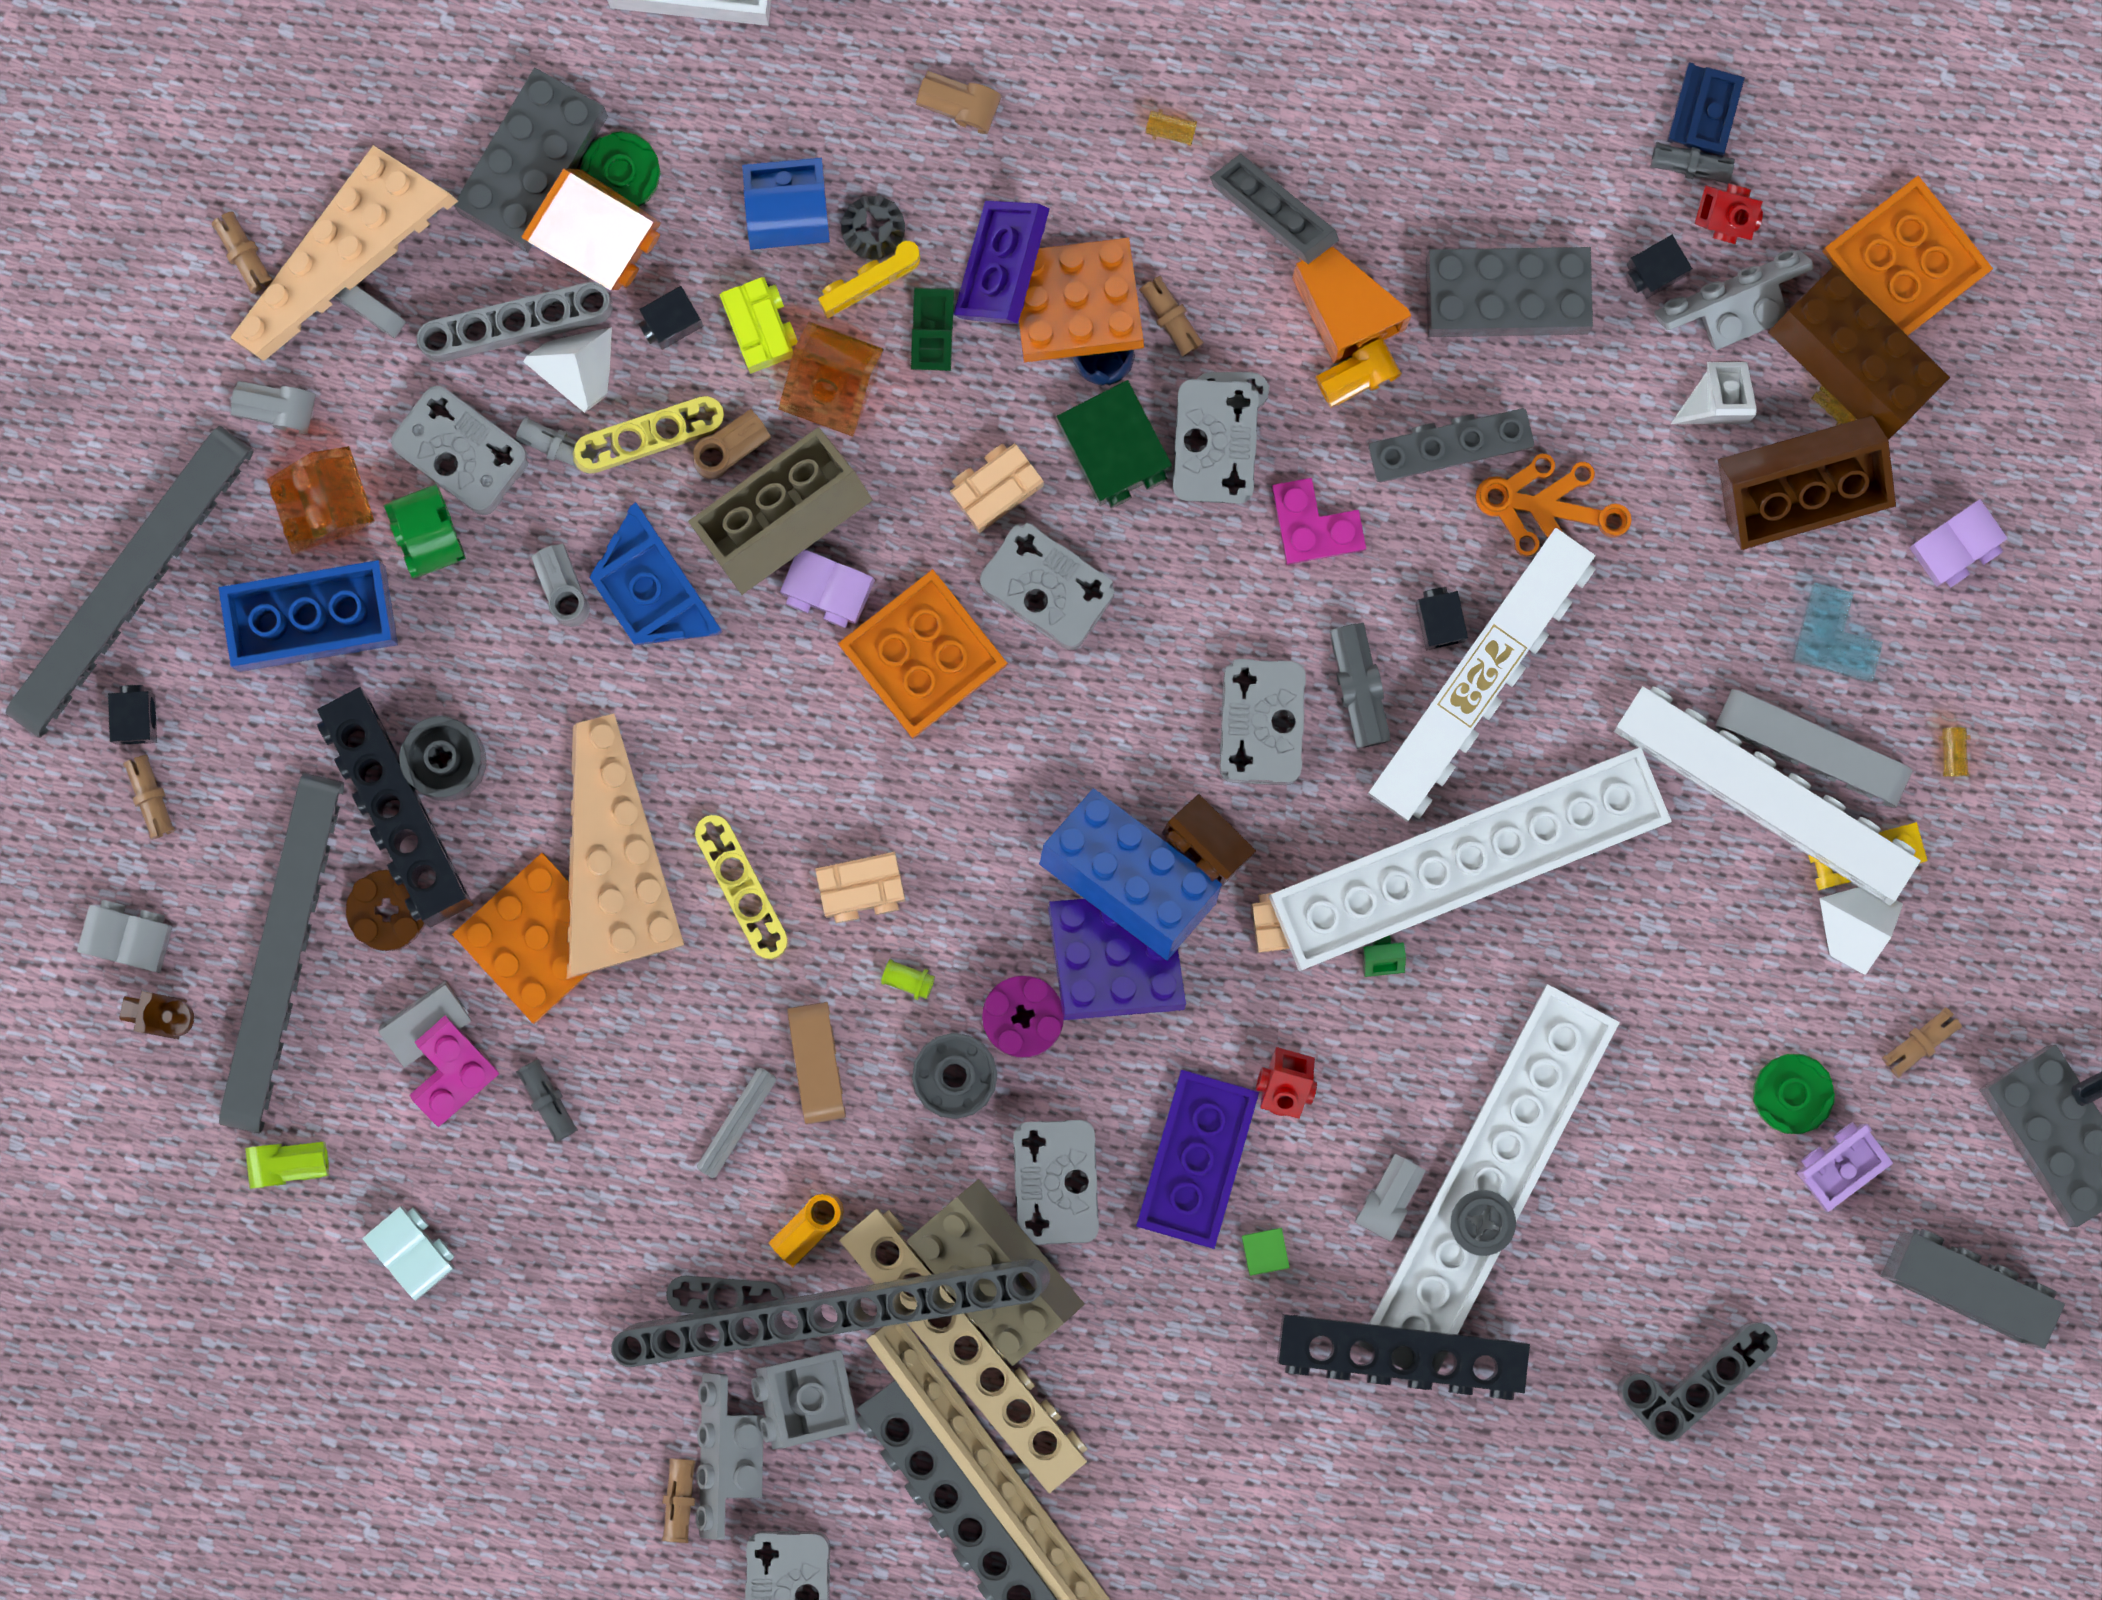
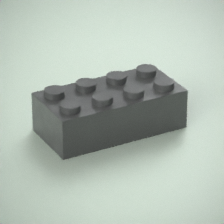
(537, 139)
(1509, 292)
(2052, 1131)
(1973, 1290)

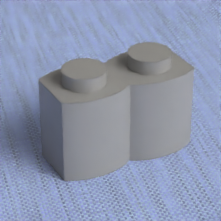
(125, 937)

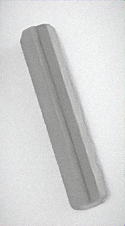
(736, 1123)

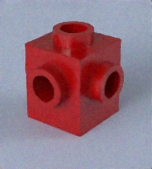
(1729, 213)
(1287, 1083)

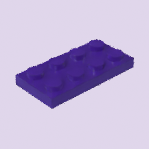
(1197, 1159)

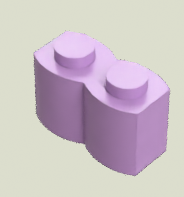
(1958, 544)
(827, 587)

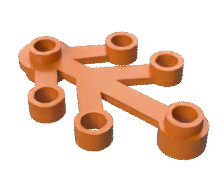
(1544, 505)

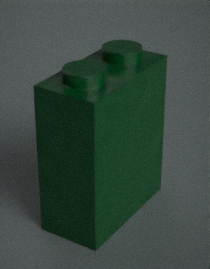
(1114, 445)

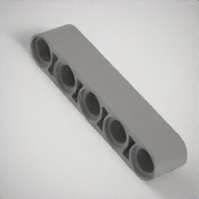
(495, 317)
(1814, 746)

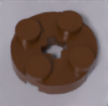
(369, 926)

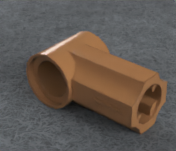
(965, 103)
(733, 442)

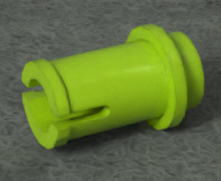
(908, 979)

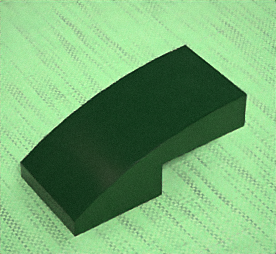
(932, 329)

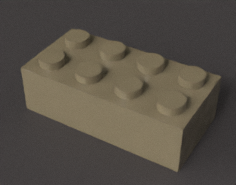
(780, 510)
(981, 1233)

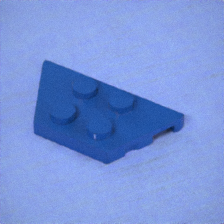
(649, 587)

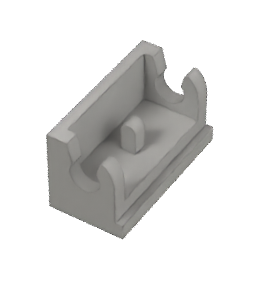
(413, 1021)

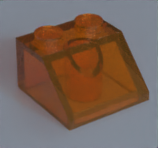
(830, 378)

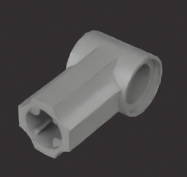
(280, 407)
(560, 583)
(1388, 1203)

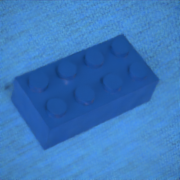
(308, 616)
(1129, 874)

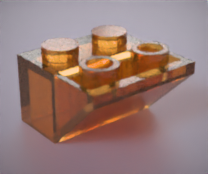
(320, 499)

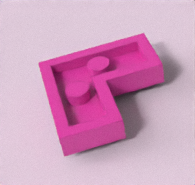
(1305, 533)
(460, 1071)

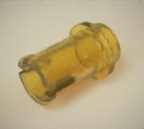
(1170, 127)
(1832, 406)
(1955, 751)

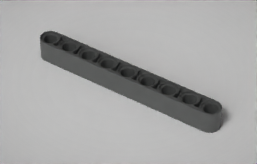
(127, 581)
(279, 953)

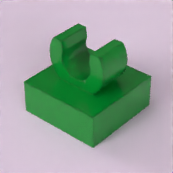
(1384, 958)

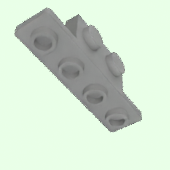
(1739, 305)
(729, 1456)

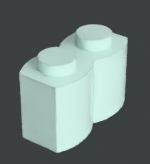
(410, 1252)

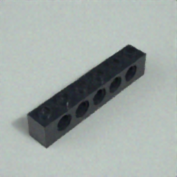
(447, 894)
(1509, 1356)

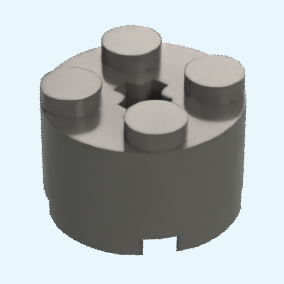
(422, 747)

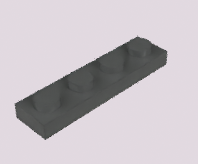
(1274, 208)

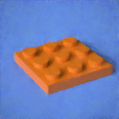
(1909, 256)
(1081, 302)
(922, 654)
(524, 938)

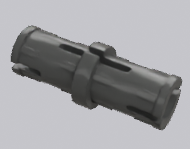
(1692, 163)
(546, 1100)

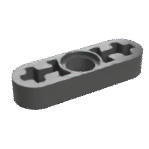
(696, 1285)

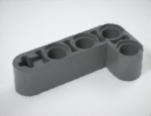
(1705, 1375)

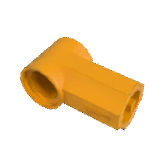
(1361, 372)
(805, 1231)

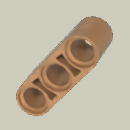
(816, 1063)

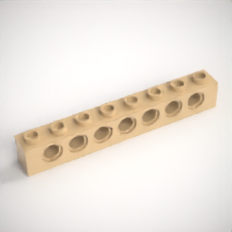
(1048, 1468)

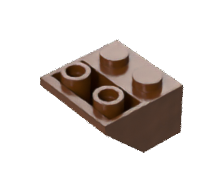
(1207, 840)

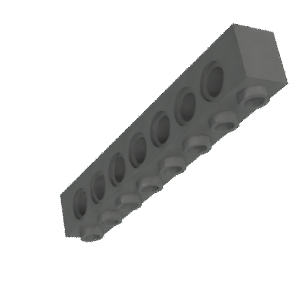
(946, 1520)

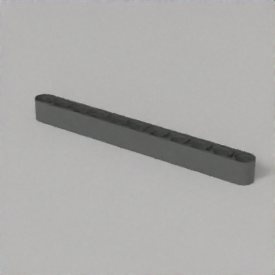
(848, 1308)

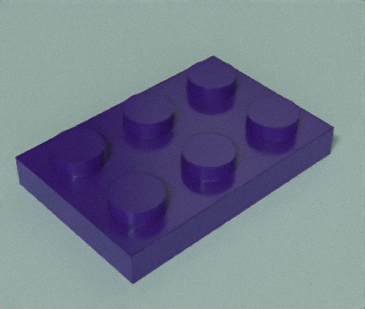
(1001, 261)

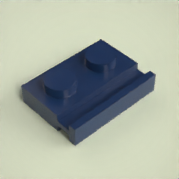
(1705, 109)

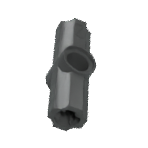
(1360, 685)

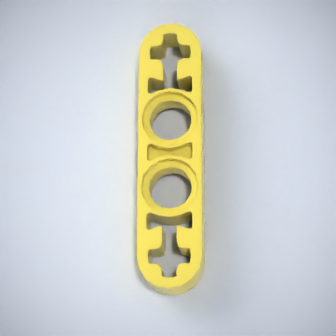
(646, 429)
(737, 889)

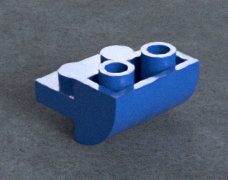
(785, 203)

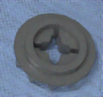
(889, 235)
(1500, 1214)

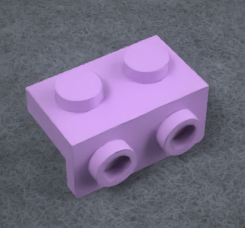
(1844, 1166)

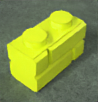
(758, 324)

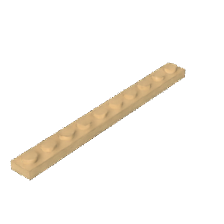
(984, 1464)

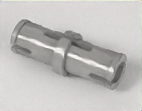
(550, 442)

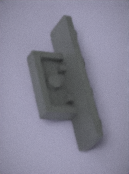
(1451, 445)

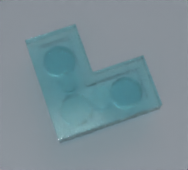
(1823, 639)

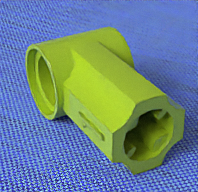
(277, 1164)

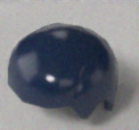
(1105, 367)

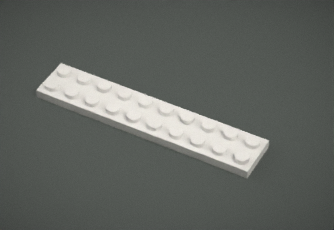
(1469, 859)
(1499, 1155)

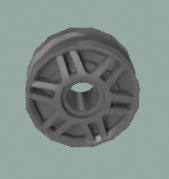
(961, 1051)

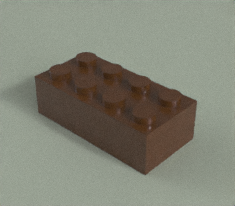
(1858, 353)
(1807, 482)

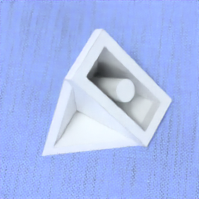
(576, 366)
(1720, 397)
(1858, 926)

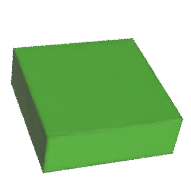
(1265, 1251)

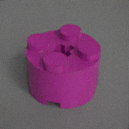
(1002, 1005)

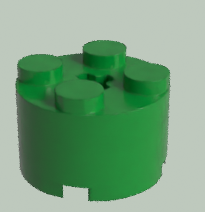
(424, 531)

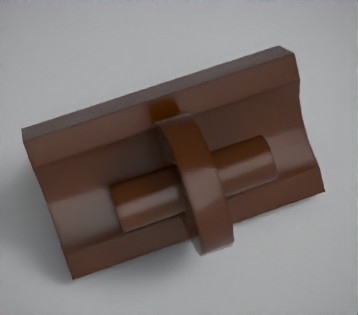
(158, 1014)

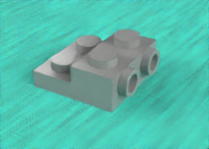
(805, 1400)

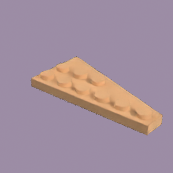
(346, 244)
(614, 872)

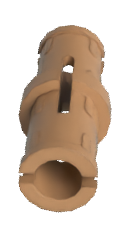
(242, 252)
(1171, 316)
(149, 797)
(1922, 1042)
(678, 1500)

